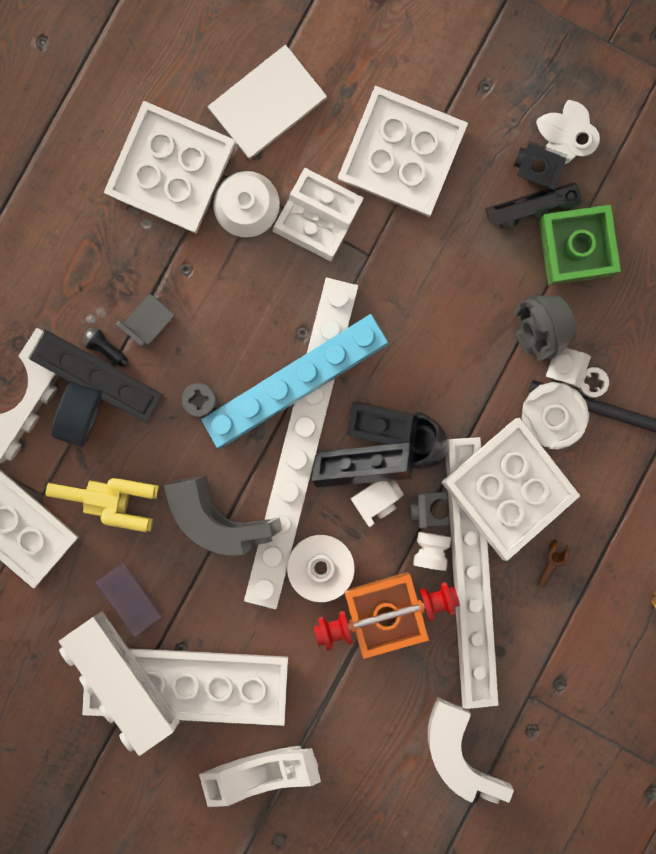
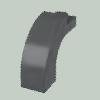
(206, 526)

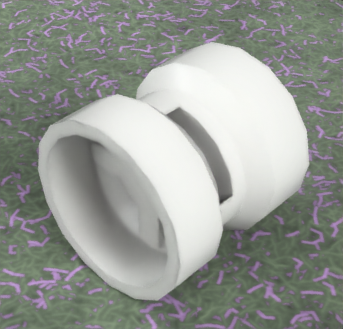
(432, 550)

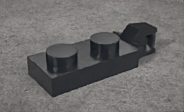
(534, 204)

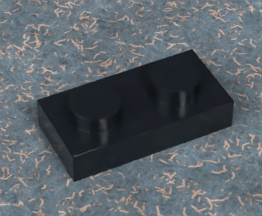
(381, 424)

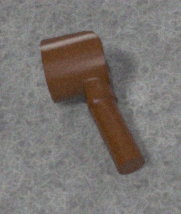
(555, 560)

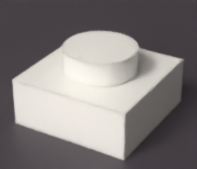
(569, 367)

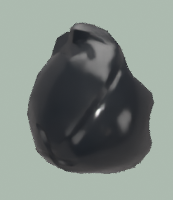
(429, 443)

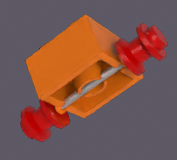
(386, 615)

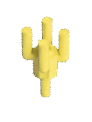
(109, 501)

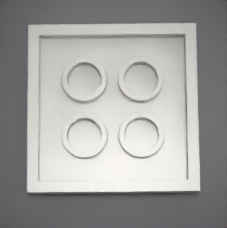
(402, 151)
(170, 167)
(511, 489)

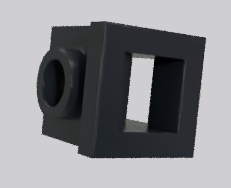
(553, 161)

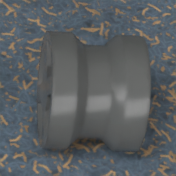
(204, 400)

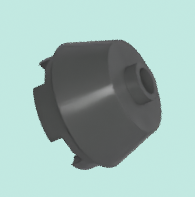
(545, 325)

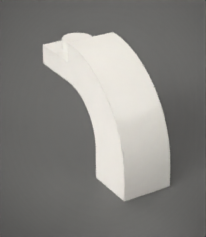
(444, 741)
(259, 774)

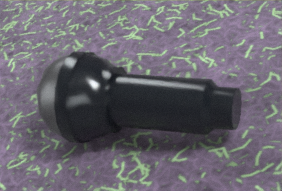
(95, 340)

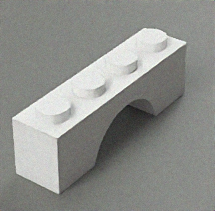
(24, 416)

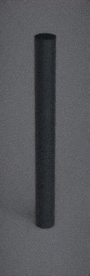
(612, 411)

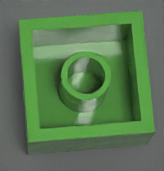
(579, 245)

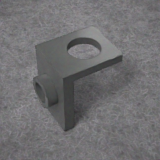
(146, 321)
(421, 510)

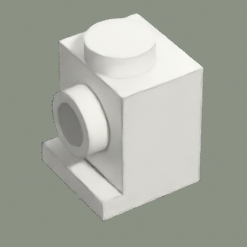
(377, 499)

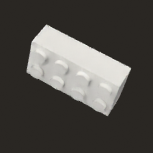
(119, 683)

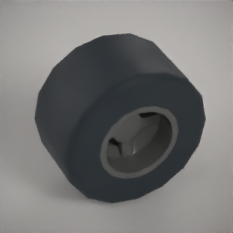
(76, 414)

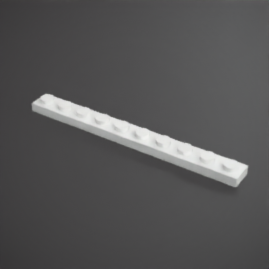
(298, 454)

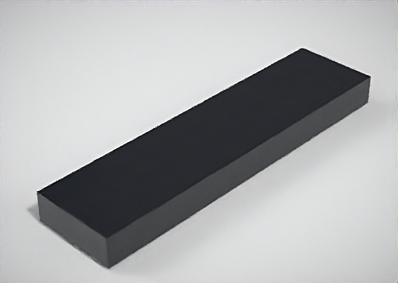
(89, 371)

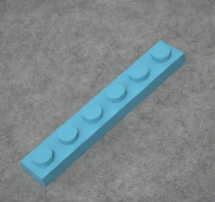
(295, 381)

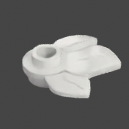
(564, 128)

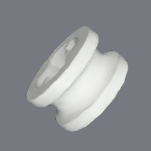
(601, 376)

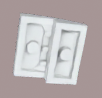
(317, 214)

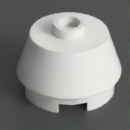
(246, 204)

